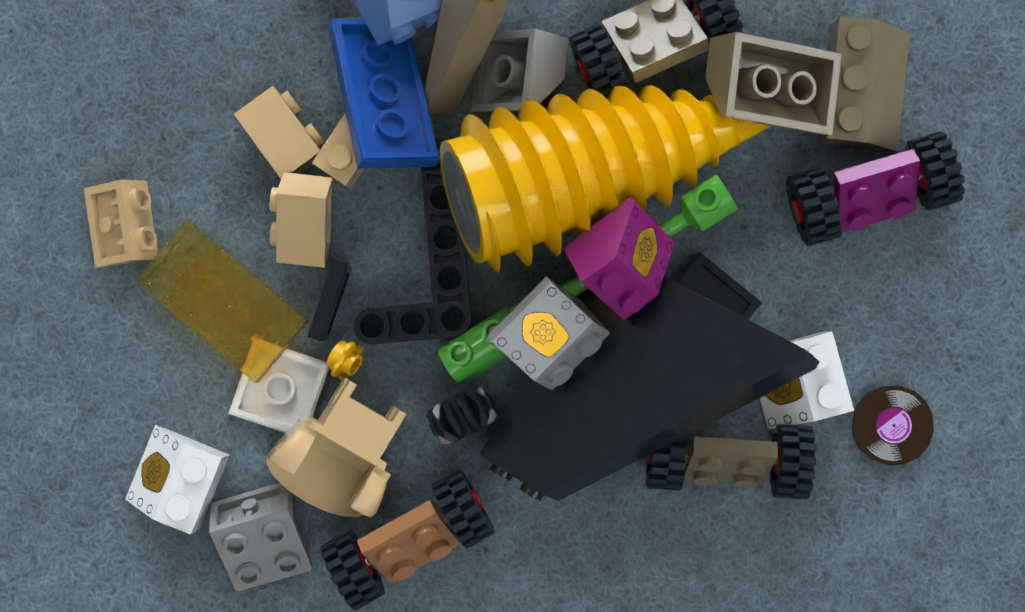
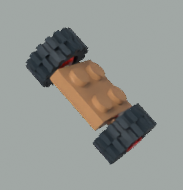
(407, 541)

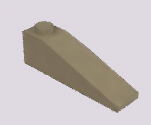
(458, 48)

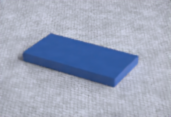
(382, 98)

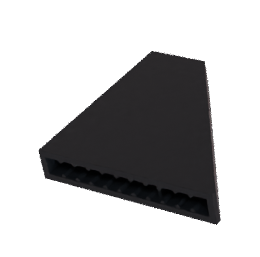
(644, 388)

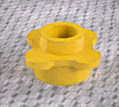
(345, 359)

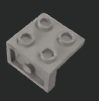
(258, 537)

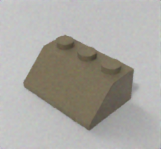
(773, 82)
(869, 83)

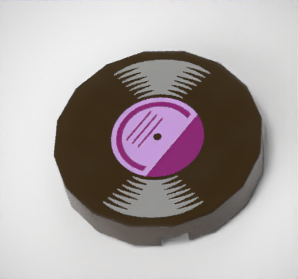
(892, 425)

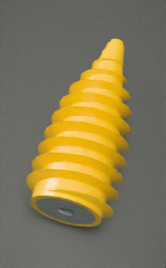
(576, 164)

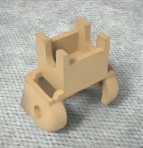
(337, 457)

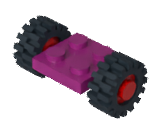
(876, 189)

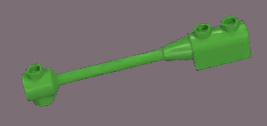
(475, 354)

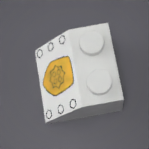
(815, 394)
(176, 480)

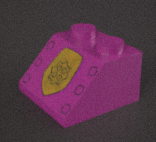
(622, 258)

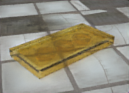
(222, 301)

